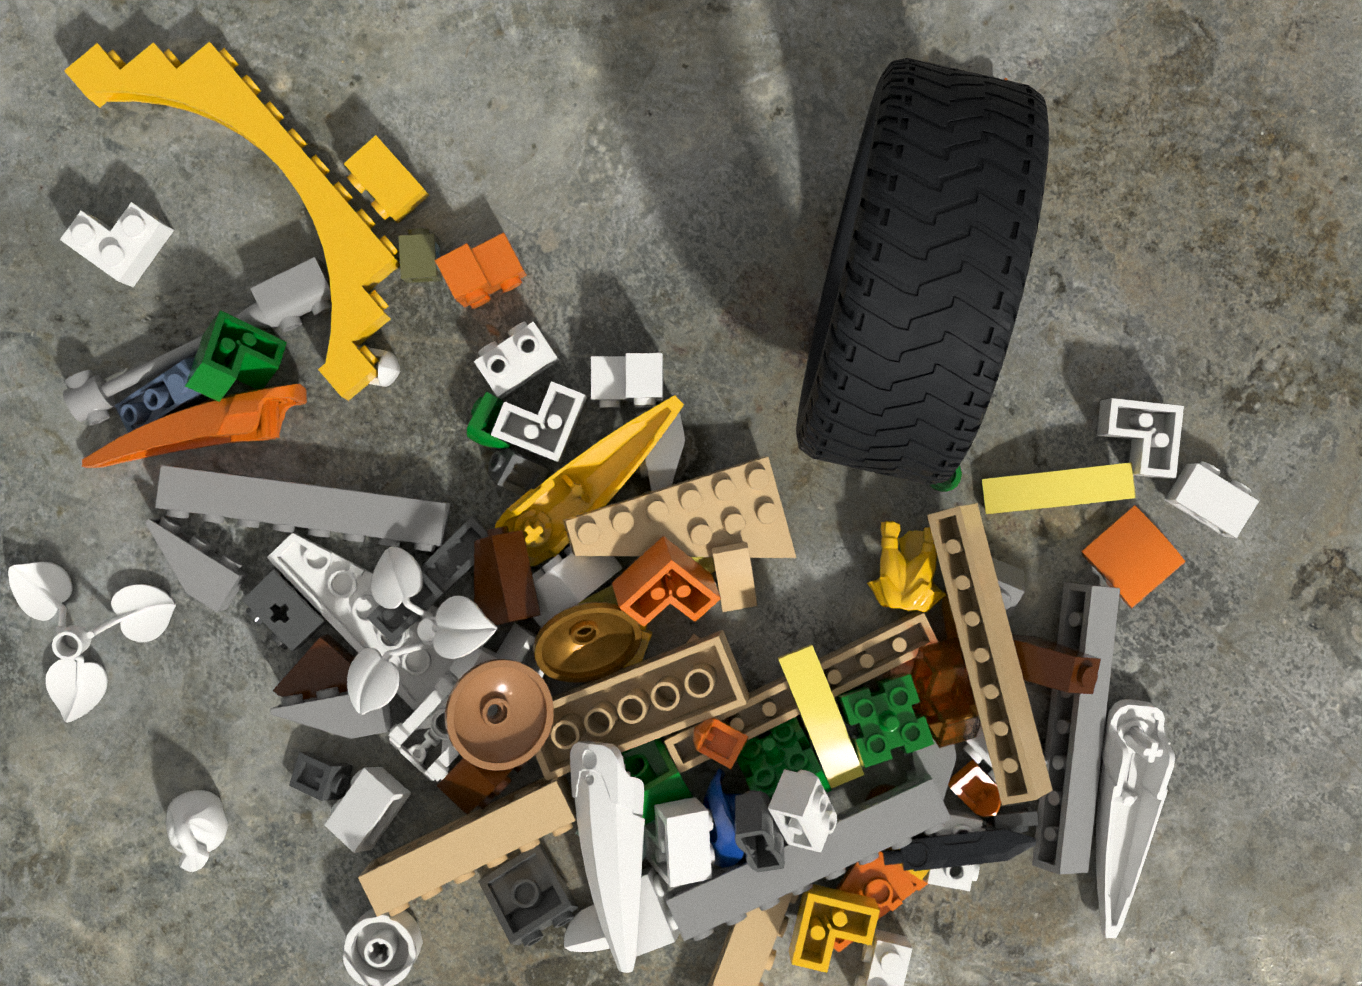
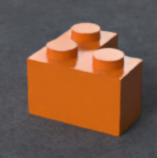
(481, 270)
(662, 578)

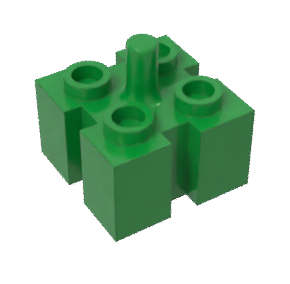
(885, 719)
(767, 757)

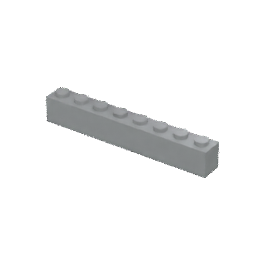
(304, 506)
(1076, 734)
(858, 837)

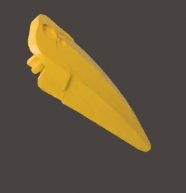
(585, 482)

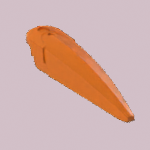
(235, 419)

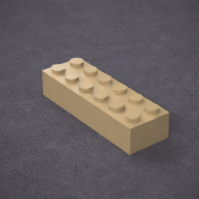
(645, 701)
(468, 844)

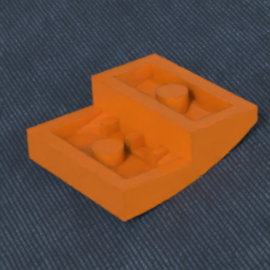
(1133, 556)

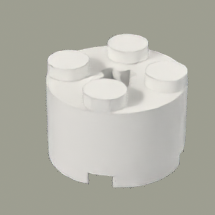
(383, 966)

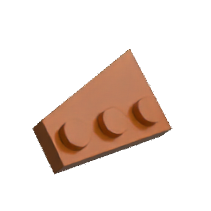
(883, 882)

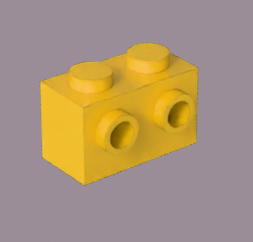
(385, 179)

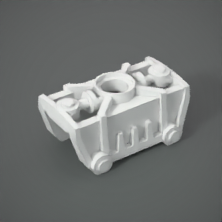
(426, 717)

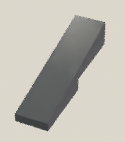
(438, 574)

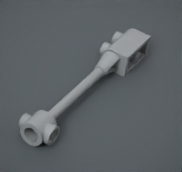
(278, 303)

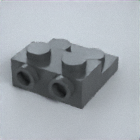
(528, 896)

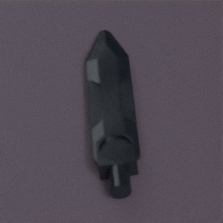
(959, 849)

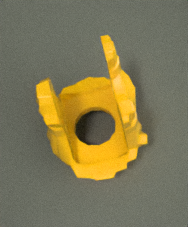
(907, 574)

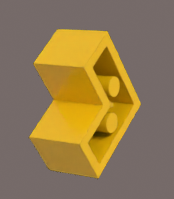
(827, 915)

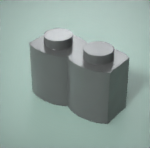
(758, 832)

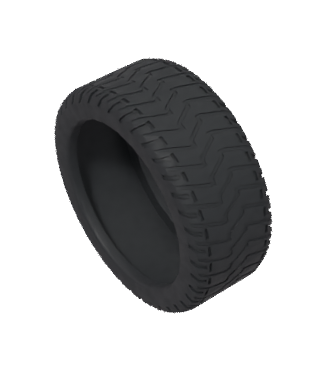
(925, 271)

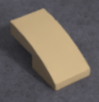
(734, 576)

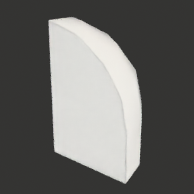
(585, 932)

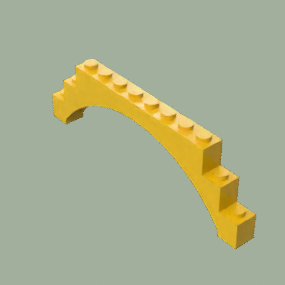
(215, 91)

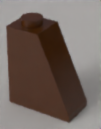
(504, 577)
(1056, 665)
(320, 668)

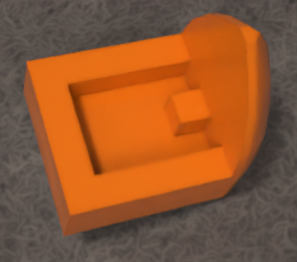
(719, 741)
(976, 790)

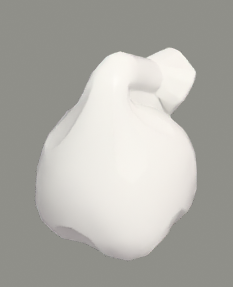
(195, 827)

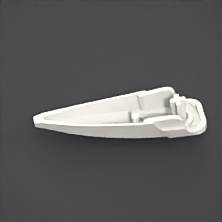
(1129, 803)
(610, 841)

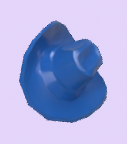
(723, 813)

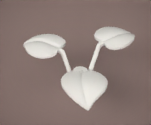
(454, 631)
(71, 683)

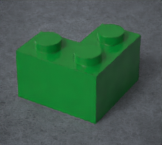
(233, 352)

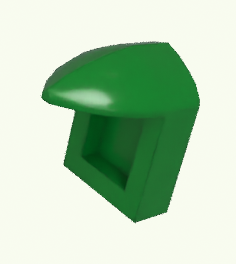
(485, 414)

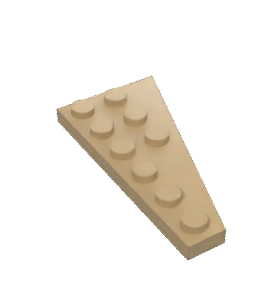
(694, 515)

